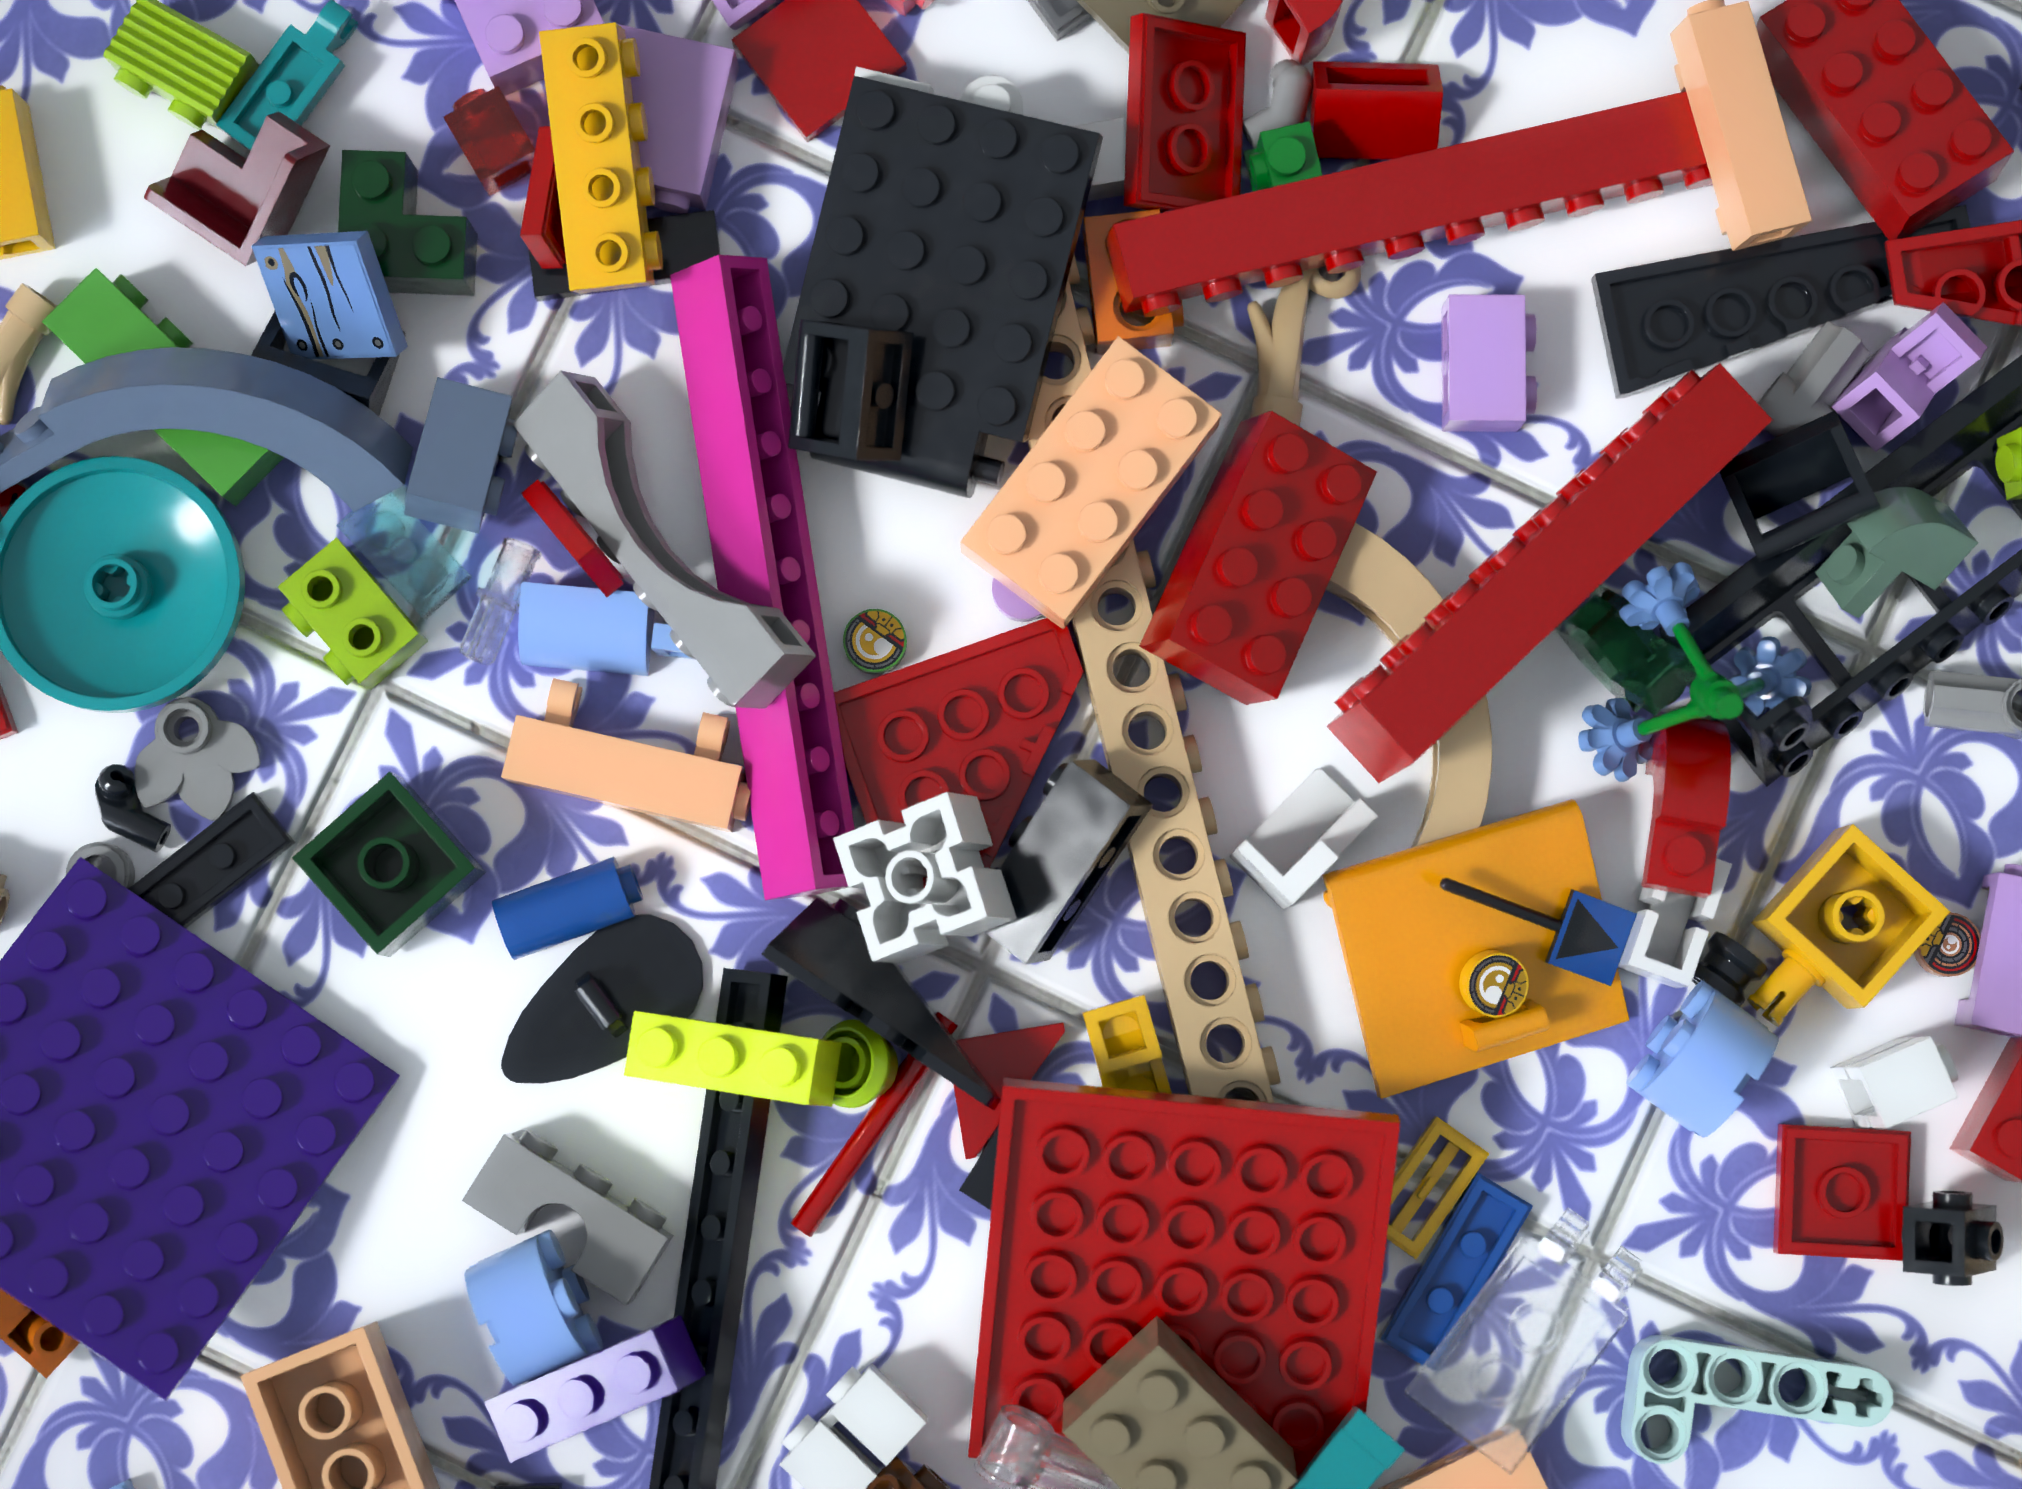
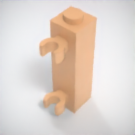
(1739, 124)
(626, 772)

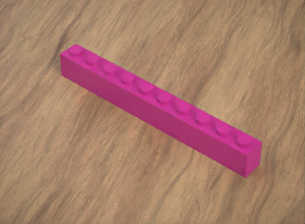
(767, 560)

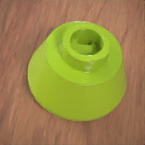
(865, 1064)

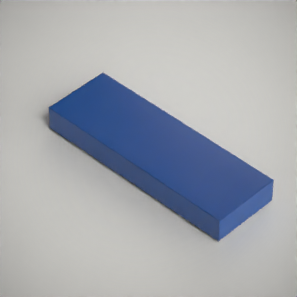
(1455, 1267)

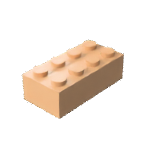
(1090, 482)
(339, 1417)

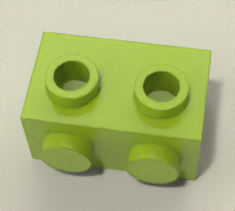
(351, 615)

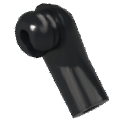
(123, 811)

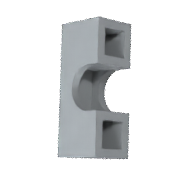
(620, 1239)

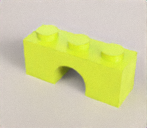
(733, 1059)

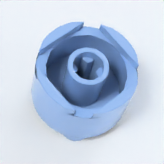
(1703, 1060)
(532, 1308)

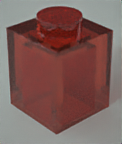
(491, 138)

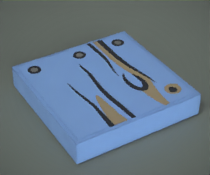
(330, 295)

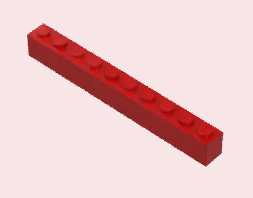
(1405, 203)

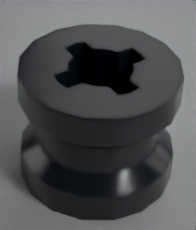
(1729, 967)

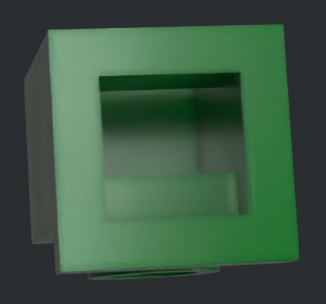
(1282, 157)

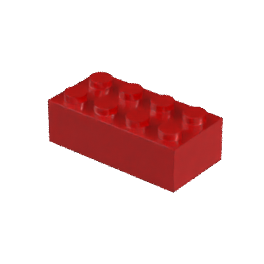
(1882, 107)
(1258, 559)

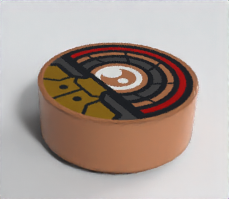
(1950, 947)

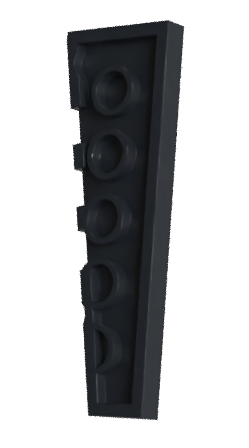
(1727, 303)

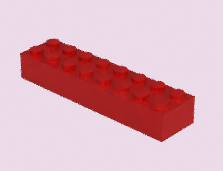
(1545, 571)

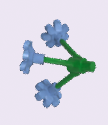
(1764, 677)

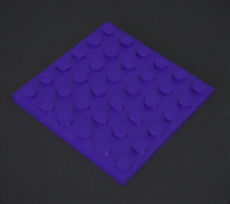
(155, 1125)

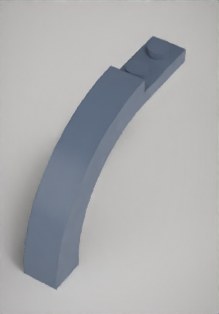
(217, 394)

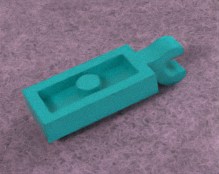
(291, 75)

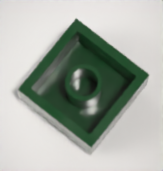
(388, 865)

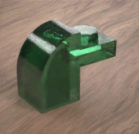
(1625, 658)

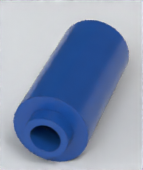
(567, 907)

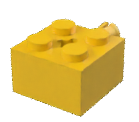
(1806, 925)

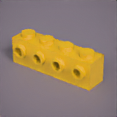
(598, 157)

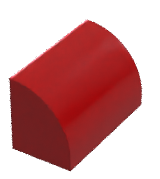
(1303, 25)
(1375, 109)

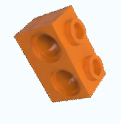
(1105, 296)

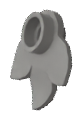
(198, 768)

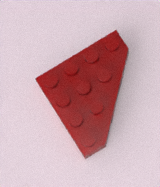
(960, 725)

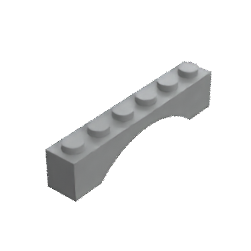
(588, 450)

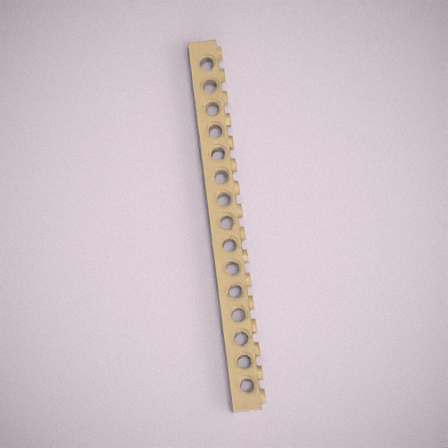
(1173, 759)

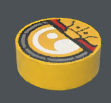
(1494, 983)

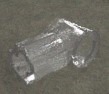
(1028, 1454)

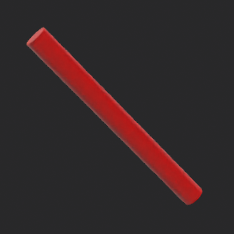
(862, 1142)

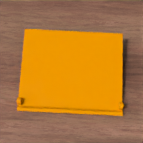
(1411, 940)

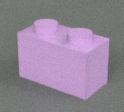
(1486, 363)

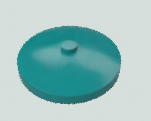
(117, 584)

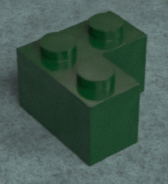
(413, 250)

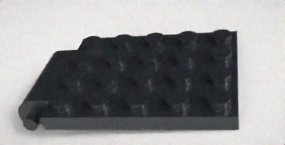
(954, 232)

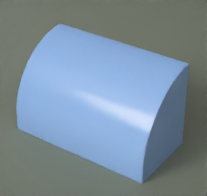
(584, 629)

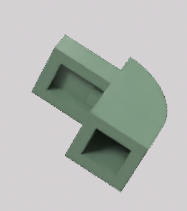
(1905, 535)

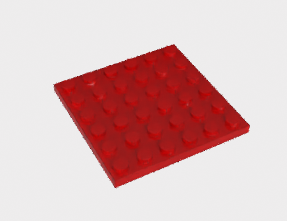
(1217, 1215)

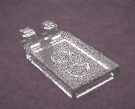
(1525, 1343)

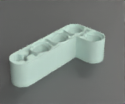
(1756, 1391)

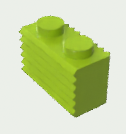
(179, 61)

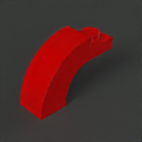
(1689, 805)

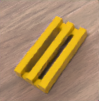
(1448, 1199)

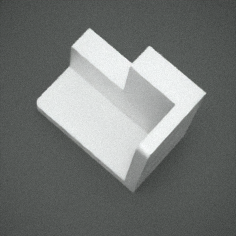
(1302, 838)

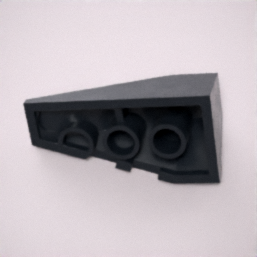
(831, 956)

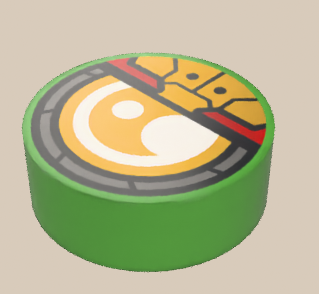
(875, 641)

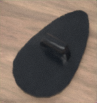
(588, 1004)

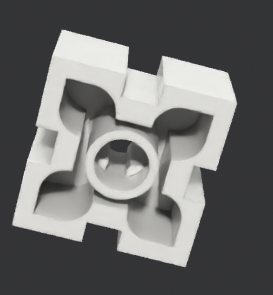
(892, 858)

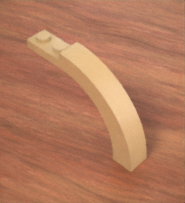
(1396, 600)

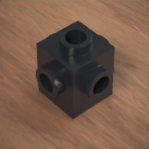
(1951, 1238)

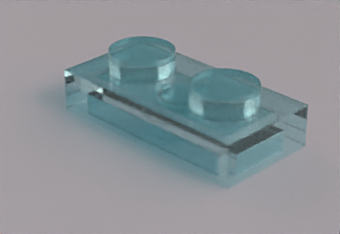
(405, 553)

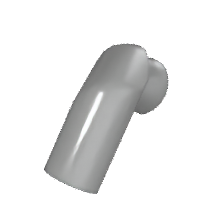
(1288, 102)

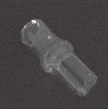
(498, 601)

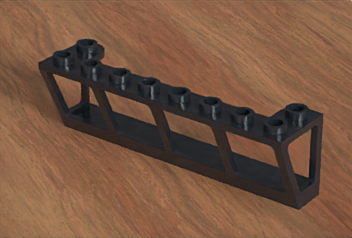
(1760, 591)

